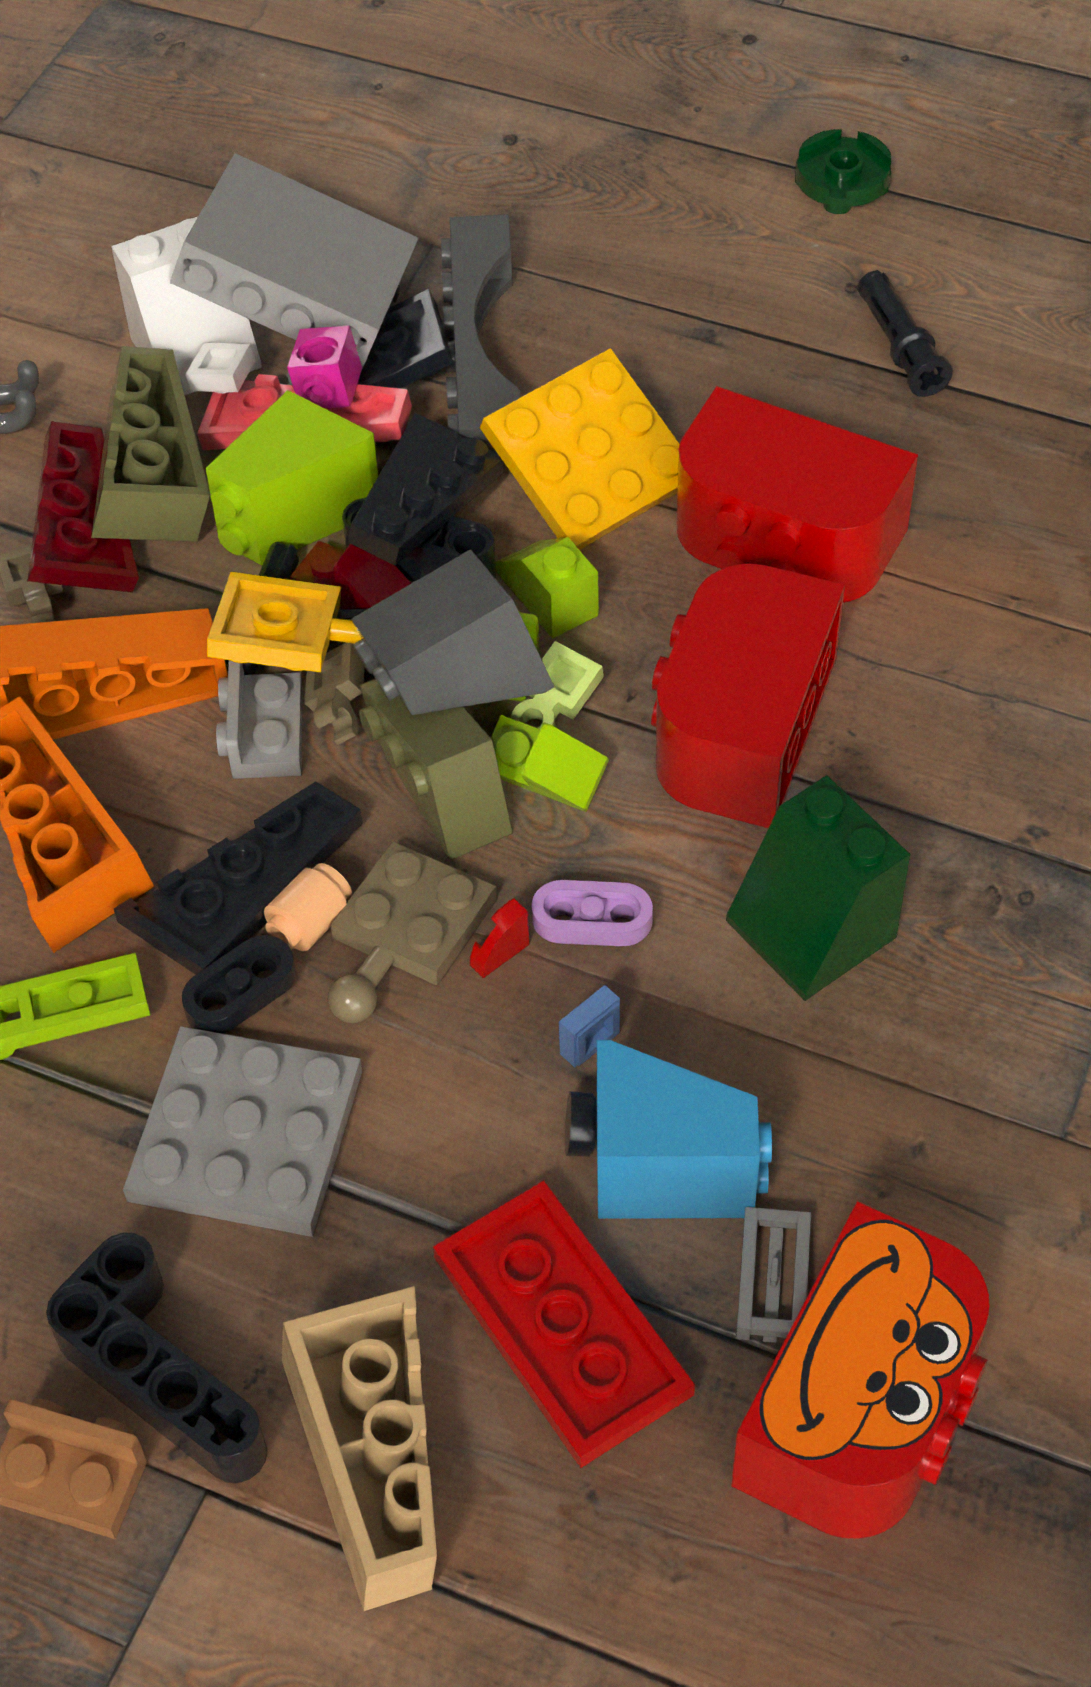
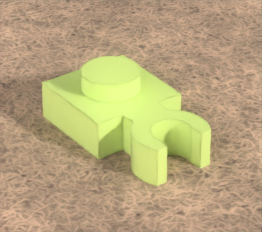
(574, 682)

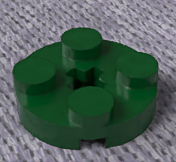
(843, 169)

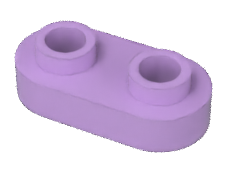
(592, 912)

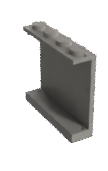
(292, 256)

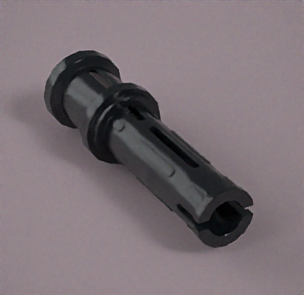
(910, 345)

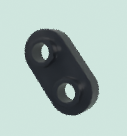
(235, 984)

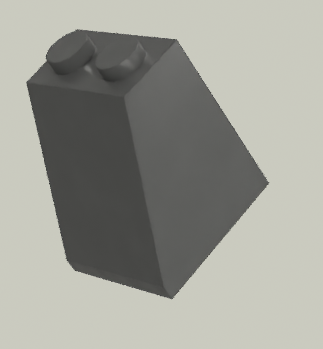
(450, 641)

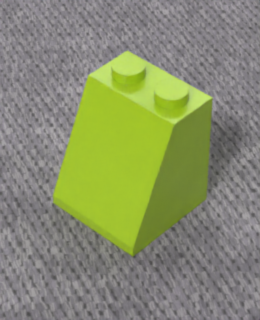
(289, 477)

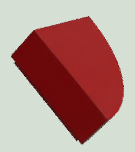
(504, 941)

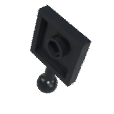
(407, 344)

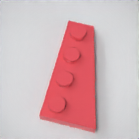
(229, 414)

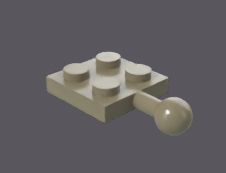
(408, 917)

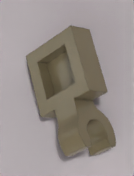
(14, 577)
(333, 689)

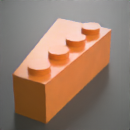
(108, 667)
(60, 834)

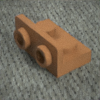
(69, 1467)

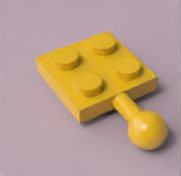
(277, 622)

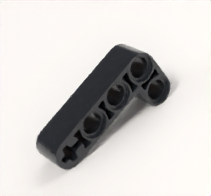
(165, 1369)

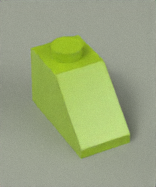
(553, 583)

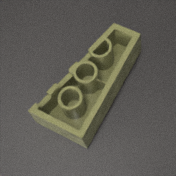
(150, 456)

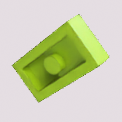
(547, 762)

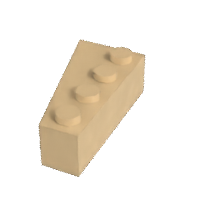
(367, 1430)

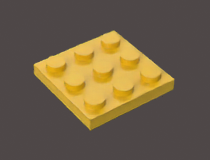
(587, 449)

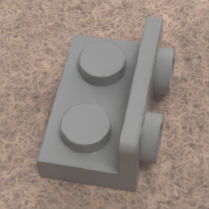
(261, 723)

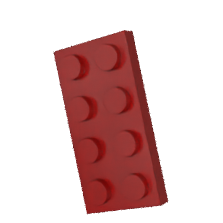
(563, 1323)

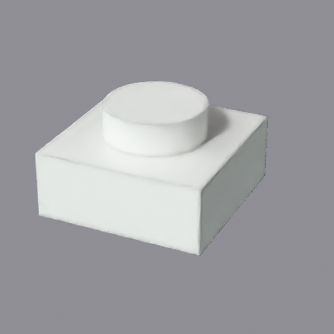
(220, 367)

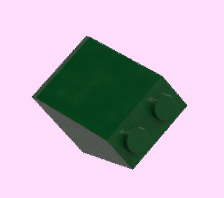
(821, 889)

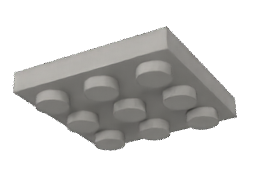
(244, 1131)

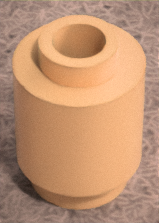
(307, 906)

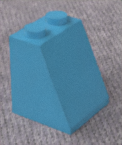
(674, 1141)

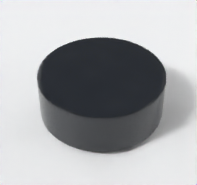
(580, 1124)

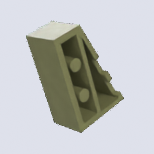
(445, 768)

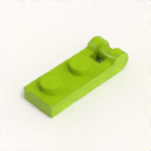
(71, 1002)

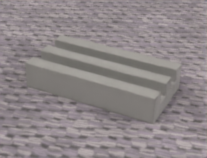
(770, 1326)

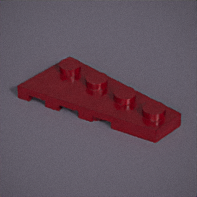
(65, 515)

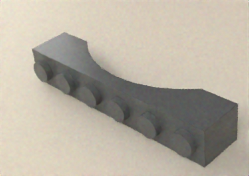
(479, 276)

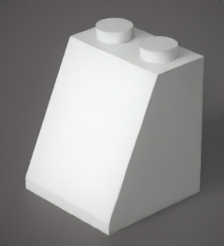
(164, 314)

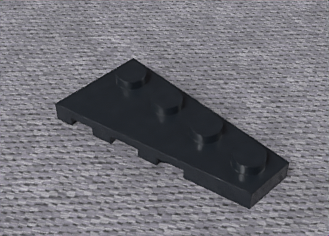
(421, 488)
(223, 898)

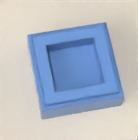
(591, 1021)

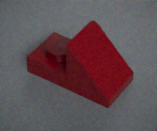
(360, 574)

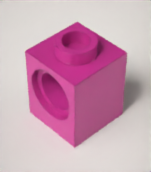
(325, 366)

